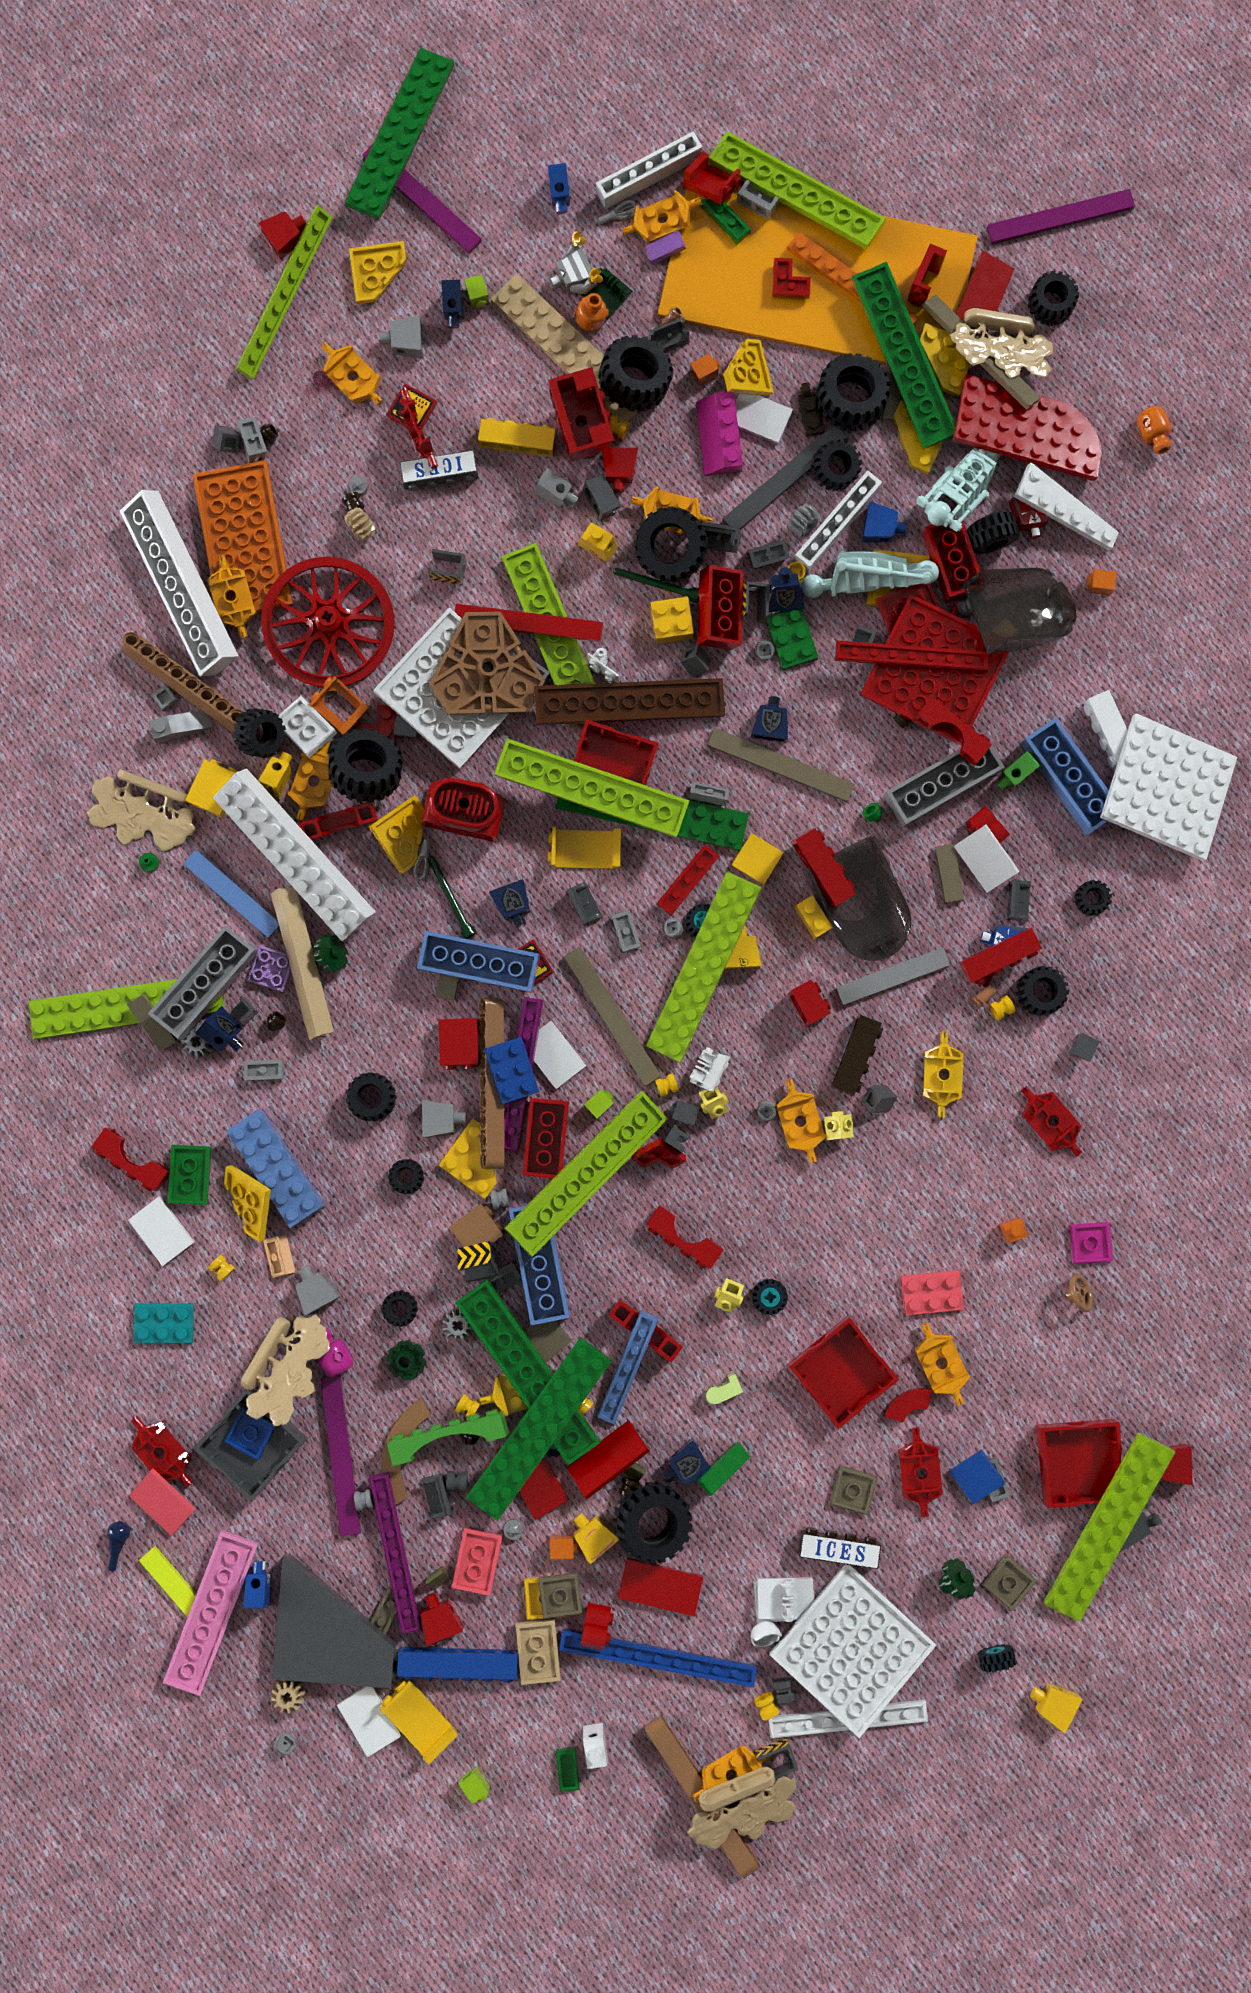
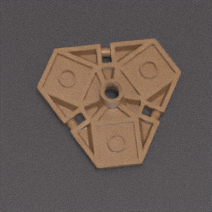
(464, 685)

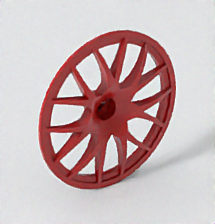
(326, 631)

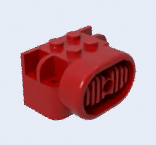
(579, 400)
(477, 821)

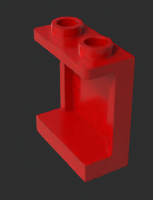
(709, 180)
(931, 262)
(458, 1043)

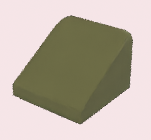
(636, 1471)
(438, 1577)

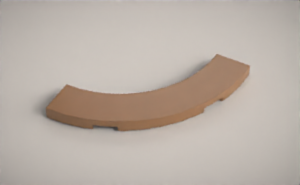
(406, 1422)

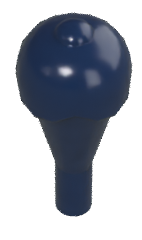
(117, 1534)

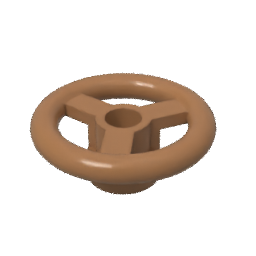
(1076, 1294)

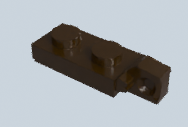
(809, 411)

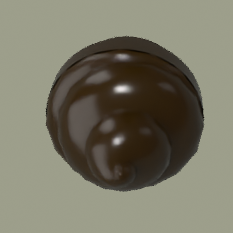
(268, 433)
(901, 721)
(275, 1021)
(469, 1439)

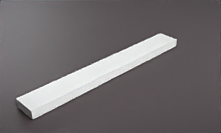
(825, 1721)

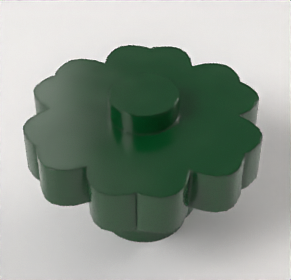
(330, 953)
(406, 1360)
(956, 1579)

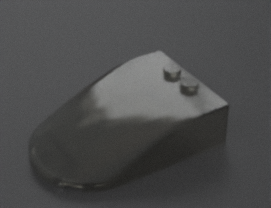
(1019, 608)
(877, 917)

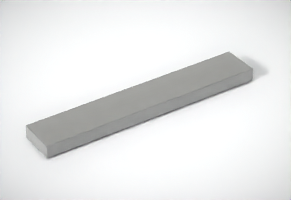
(892, 976)

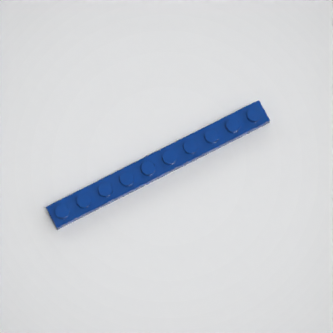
(664, 1659)

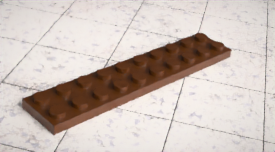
(629, 701)

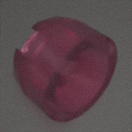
(316, 378)

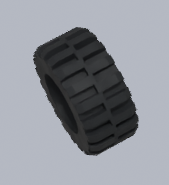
(642, 355)
(856, 370)
(650, 529)
(367, 746)
(671, 1537)

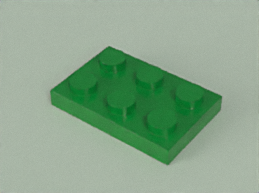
(791, 638)
(189, 1174)

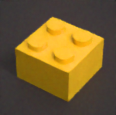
(671, 620)

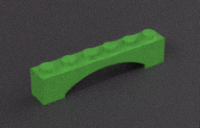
(491, 1426)

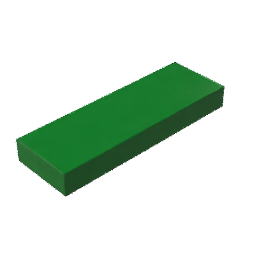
(726, 219)
(723, 1468)

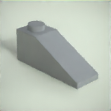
(179, 725)

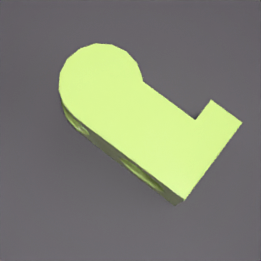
(724, 1391)

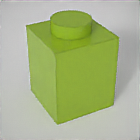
(476, 291)
(599, 1103)
(474, 1786)

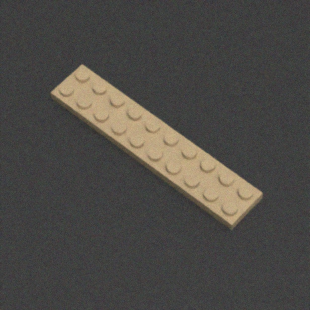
(552, 333)

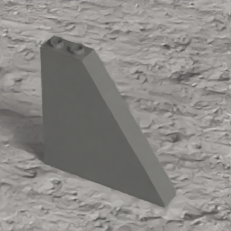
(327, 1637)

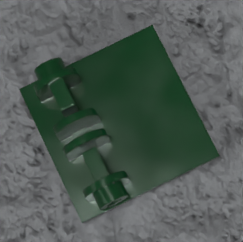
(611, 291)

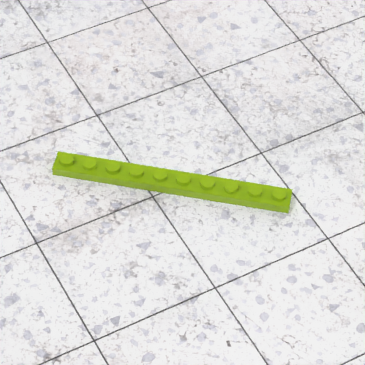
(284, 292)

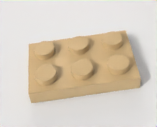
(538, 1651)

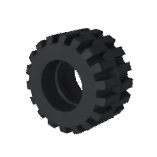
(1057, 284)
(849, 457)
(993, 532)
(272, 733)
(1057, 984)
(354, 1094)

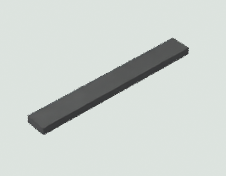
(780, 481)

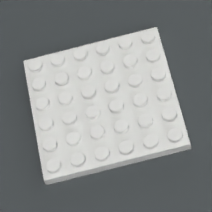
(410, 696)
(1169, 787)
(852, 1649)

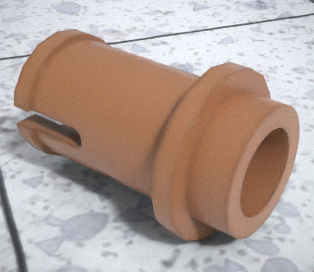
(674, 314)
(980, 999)

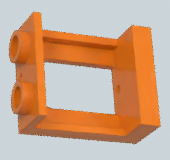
(318, 704)

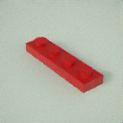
(688, 880)

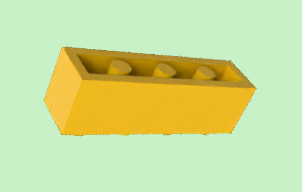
(517, 437)

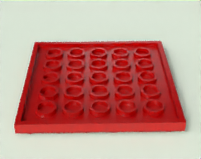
(909, 688)

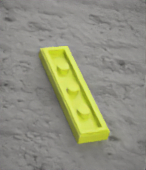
(169, 1579)

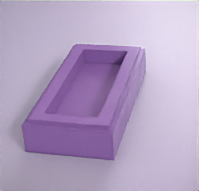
(665, 247)

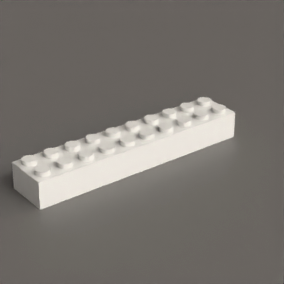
(178, 583)
(293, 854)

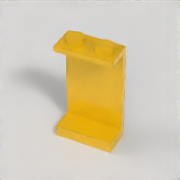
(585, 849)
(418, 1720)

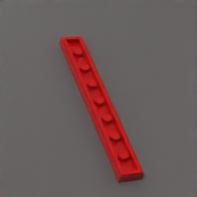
(543, 624)
(911, 656)

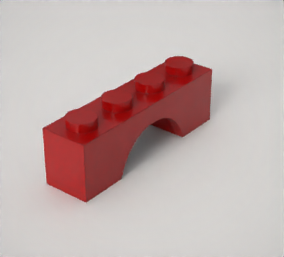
(936, 715)
(339, 820)
(111, 1145)
(705, 1251)
(660, 1340)

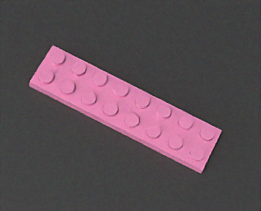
(210, 1612)

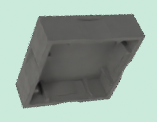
(243, 1471)

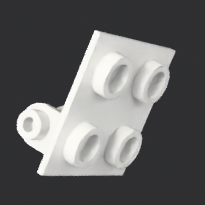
(598, 664)
(712, 1070)
(777, 1598)

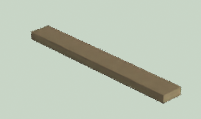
(1015, 386)
(780, 764)
(612, 1016)

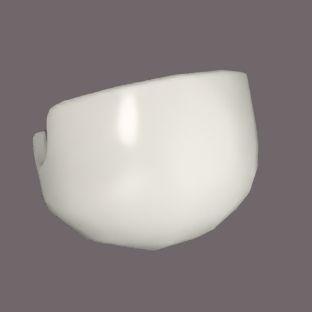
(765, 1634)

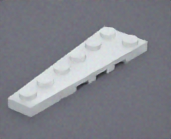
(1057, 503)

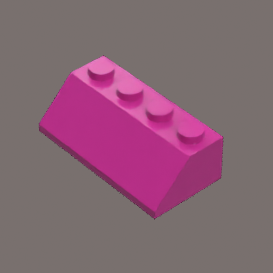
(719, 434)

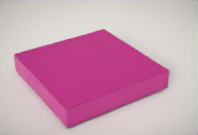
(1091, 1242)

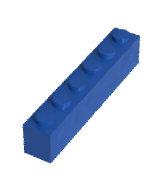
(457, 1663)

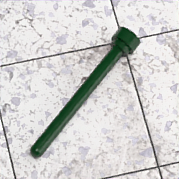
(691, 593)
(466, 929)

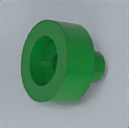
(872, 812)
(149, 862)

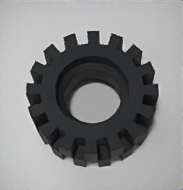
(1095, 886)
(394, 1176)
(387, 1309)

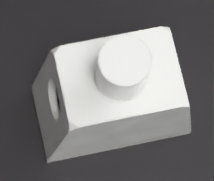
(595, 1746)

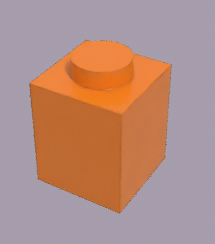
(704, 369)
(1101, 582)
(1013, 1229)
(563, 1547)

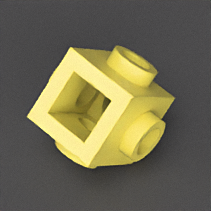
(714, 1102)
(838, 1126)
(729, 1295)

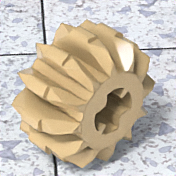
(359, 524)
(280, 1696)

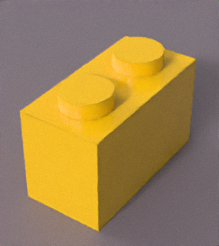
(813, 917)

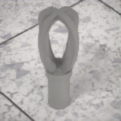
(613, 215)
(423, 855)

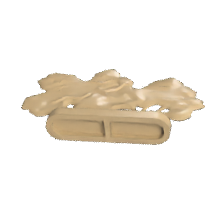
(1008, 352)
(136, 815)
(289, 1375)
(751, 1812)

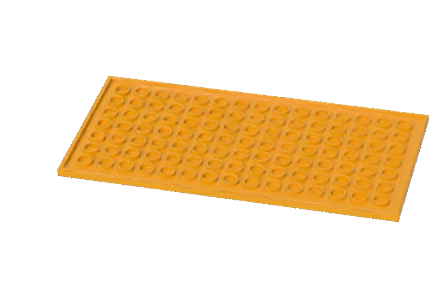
(732, 283)

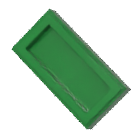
(567, 1769)

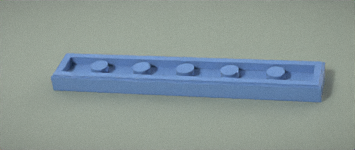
(232, 893)
(627, 1367)

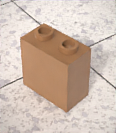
(477, 1227)

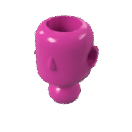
(337, 1358)

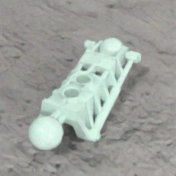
(964, 485)
(868, 572)

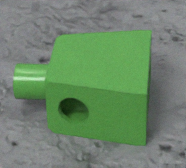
(1023, 766)

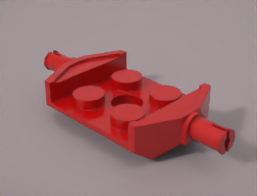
(421, 444)
(1037, 1114)
(155, 1436)
(916, 1456)

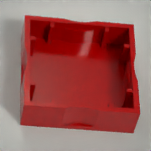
(616, 752)
(842, 1372)
(1077, 1460)

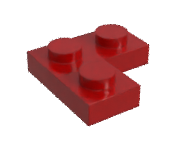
(787, 285)
(385, 722)
(659, 1151)

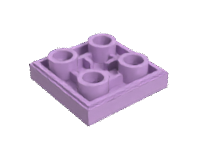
(270, 969)

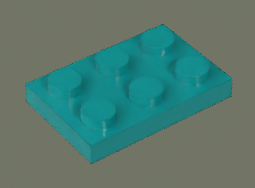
(164, 1323)

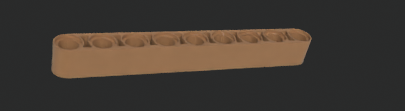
(183, 683)
(491, 1110)
(692, 1782)

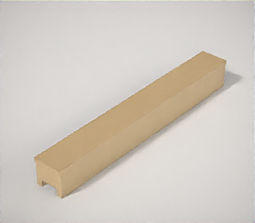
(302, 962)

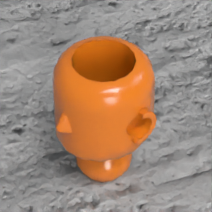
(591, 313)
(1155, 428)

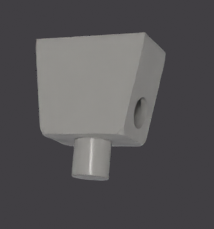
(405, 337)
(550, 484)
(440, 1118)
(314, 1290)

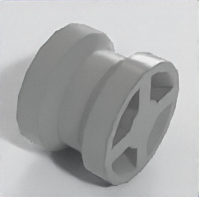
(500, 1199)
(363, 1500)

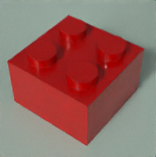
(809, 1002)

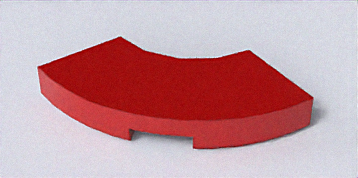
(907, 1402)

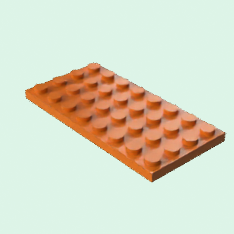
(244, 526)

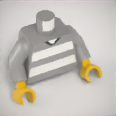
(575, 269)

